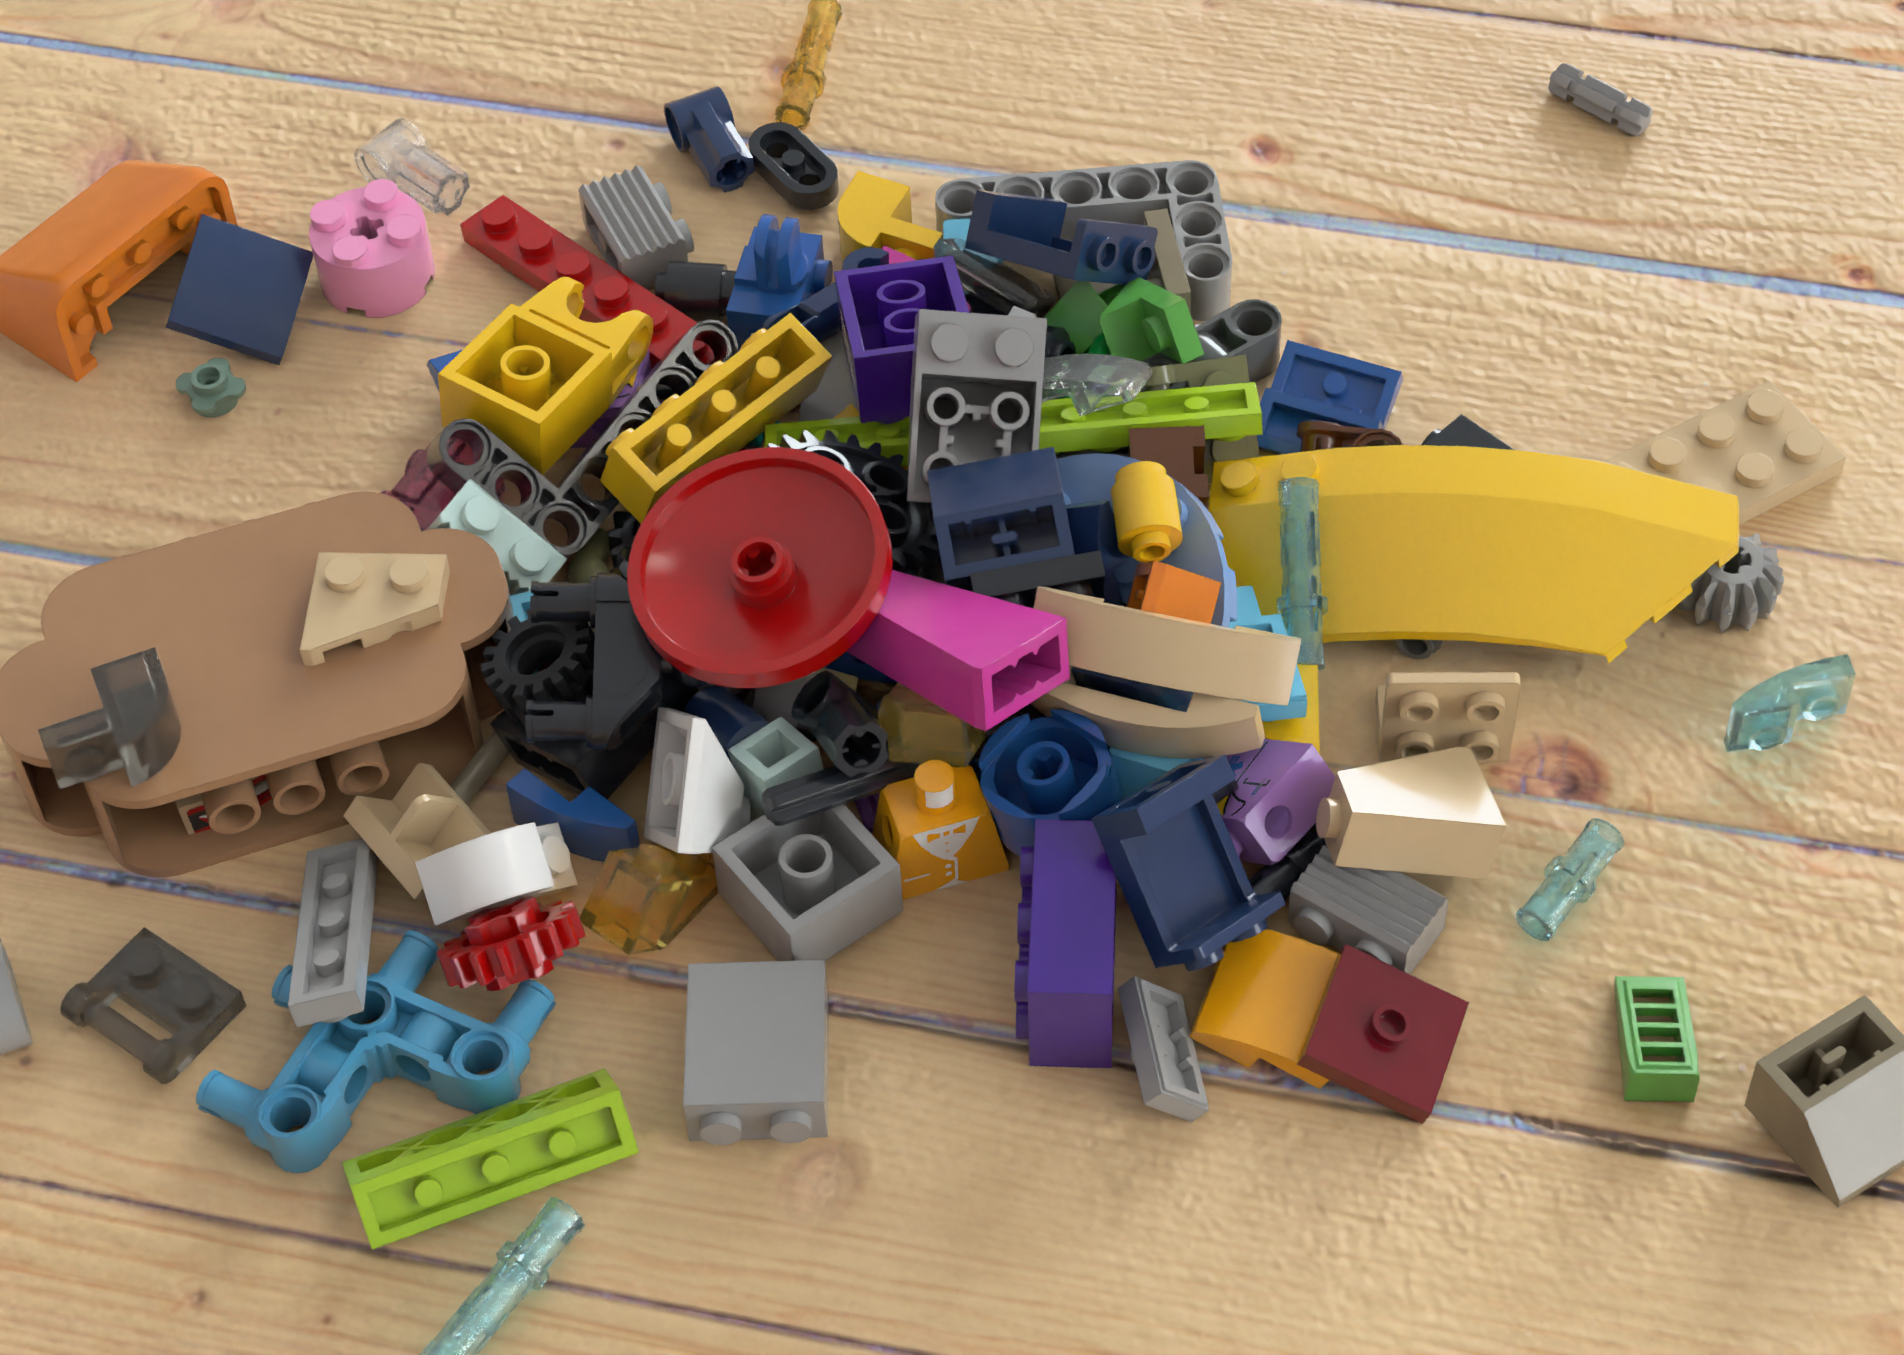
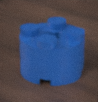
(1046, 772)

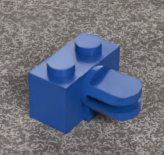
(775, 274)

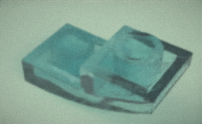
(1770, 709)

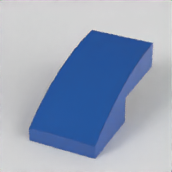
(587, 823)

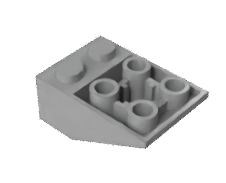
(972, 391)

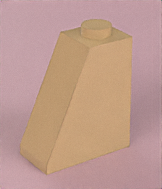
(1413, 816)

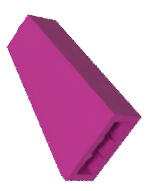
(965, 649)

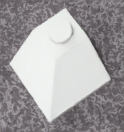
(692, 787)

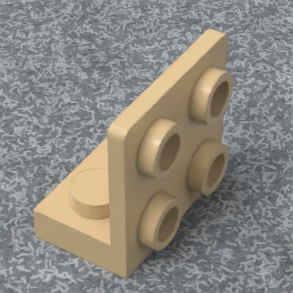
(1447, 711)

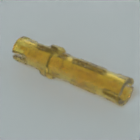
(804, 77)

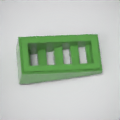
(1656, 1079)

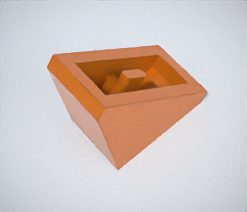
(1173, 592)

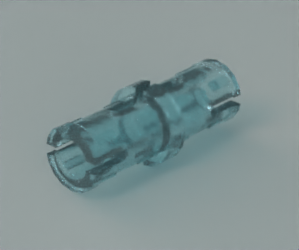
(1556, 895)

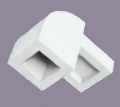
(495, 871)

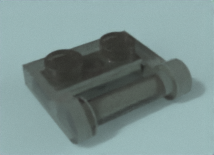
(164, 988)

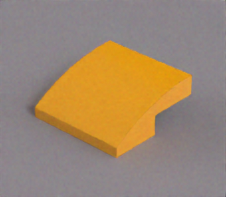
(1265, 1001)

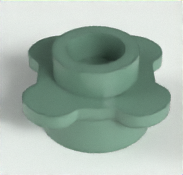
(212, 388)

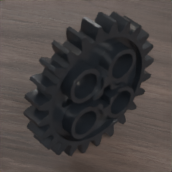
(908, 523)

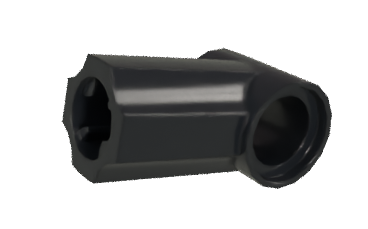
(842, 724)

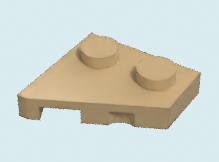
(371, 599)

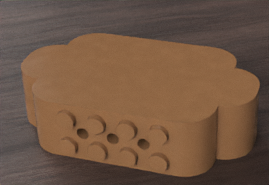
(229, 639)

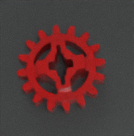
(511, 943)

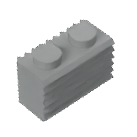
(634, 225)
(1367, 910)

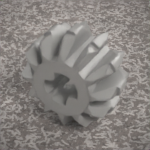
(1739, 589)

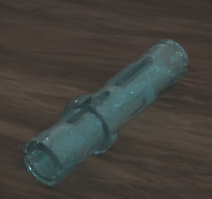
(1302, 597)
(519, 1268)

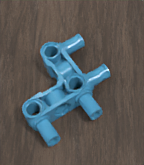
(409, 1040)

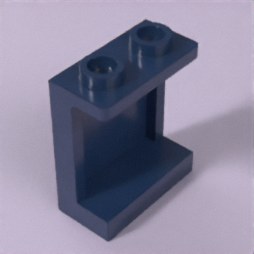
(1029, 234)
(1183, 867)

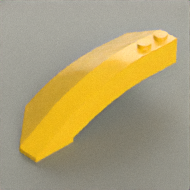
(1479, 543)

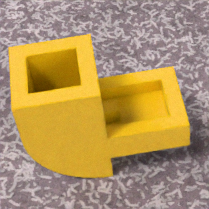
(879, 215)

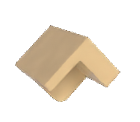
(414, 825)

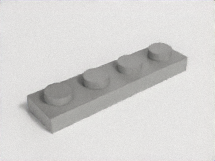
(333, 933)

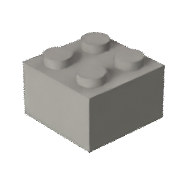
(808, 883)

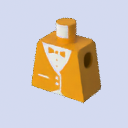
(938, 829)

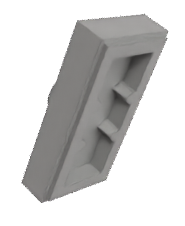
(1163, 1049)

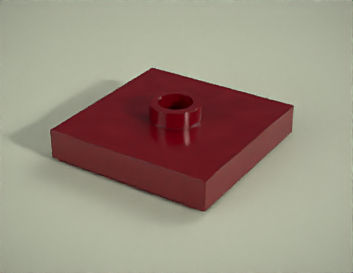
(1383, 1034)

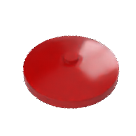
(760, 567)

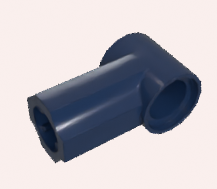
(707, 129)

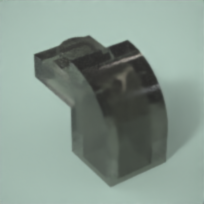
(132, 731)

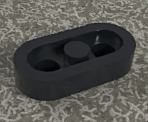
(794, 166)

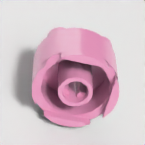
(371, 249)

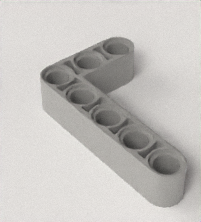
(1123, 195)

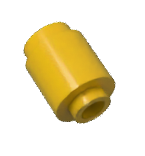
(1146, 512)

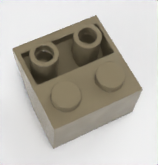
(1837, 1099)

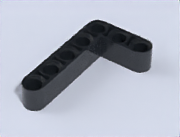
(567, 500)

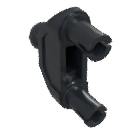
(625, 666)

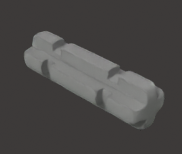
(1600, 99)

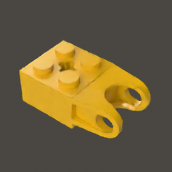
(543, 372)

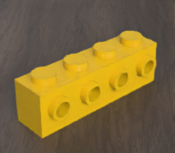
(715, 415)

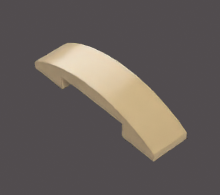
(1174, 650)
(1207, 728)

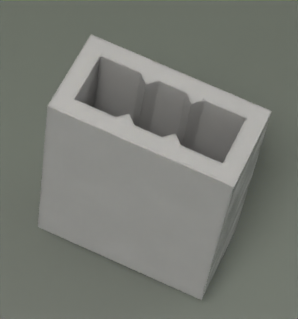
(756, 1051)

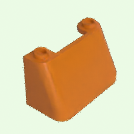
(97, 250)

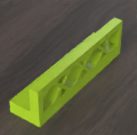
(490, 1157)

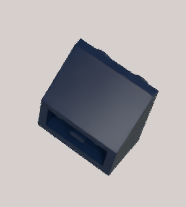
(999, 514)

